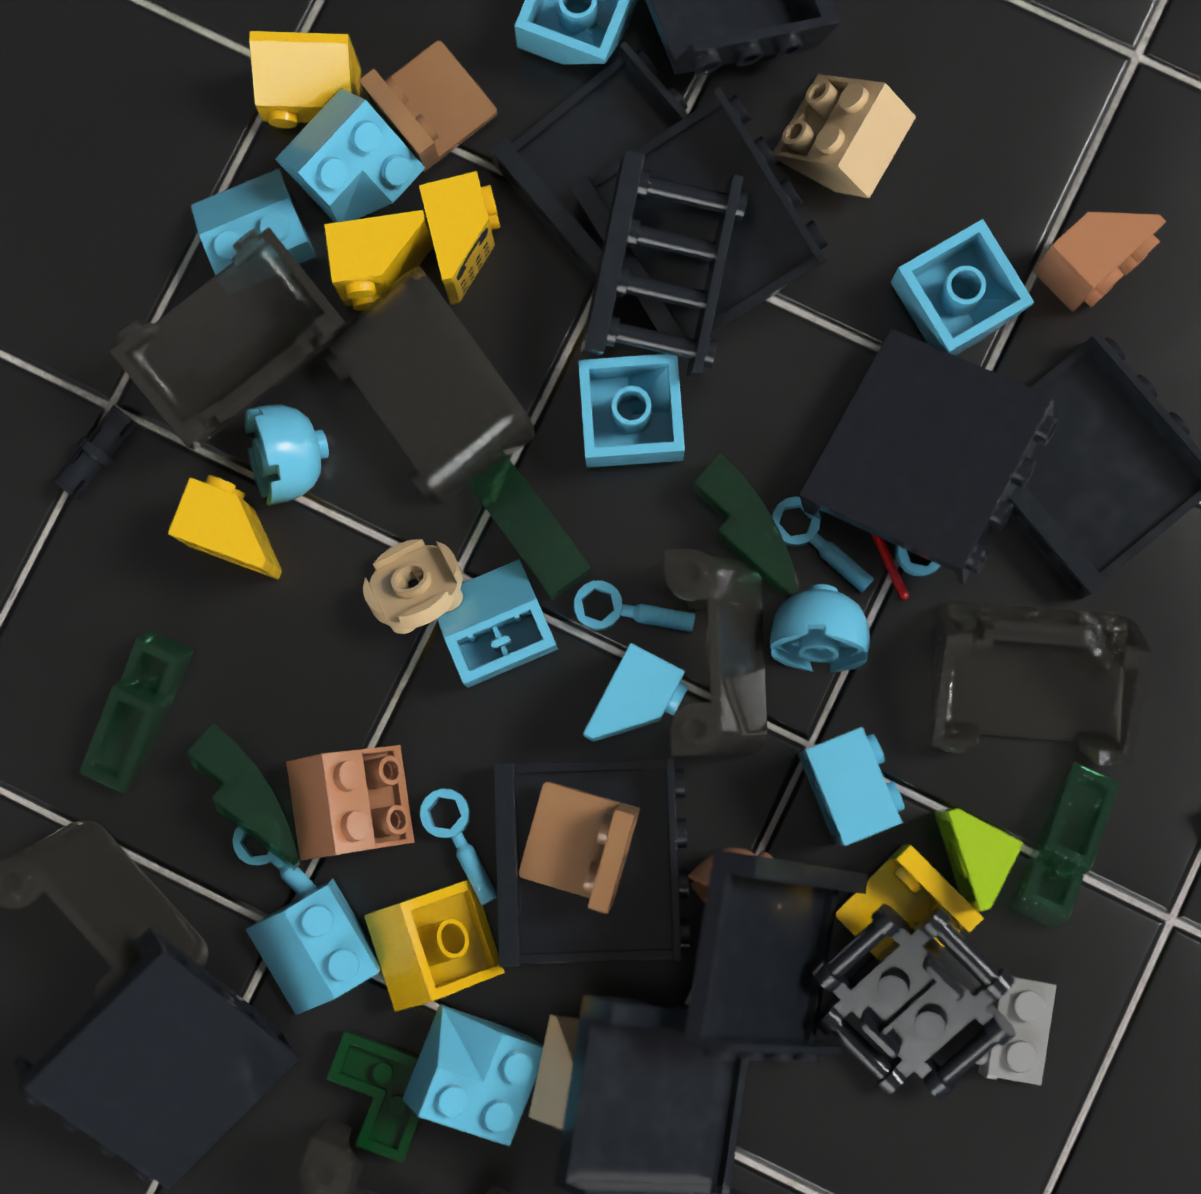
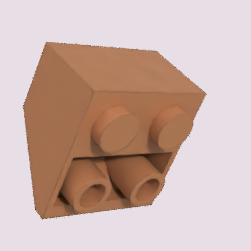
(1094, 253)
(349, 801)

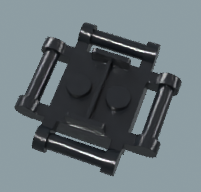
(914, 1000)

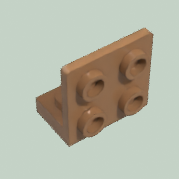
(430, 103)
(579, 843)

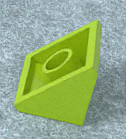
(977, 855)

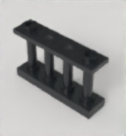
(626, 232)

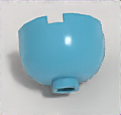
(284, 452)
(820, 628)

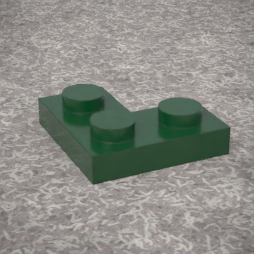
(384, 1075)

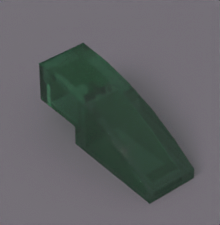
(748, 524)
(530, 528)
(135, 710)
(243, 793)
(1066, 846)

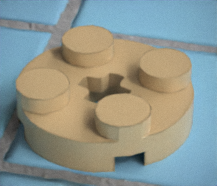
(413, 607)

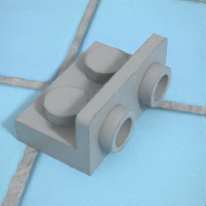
(1029, 1010)

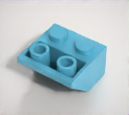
(496, 625)

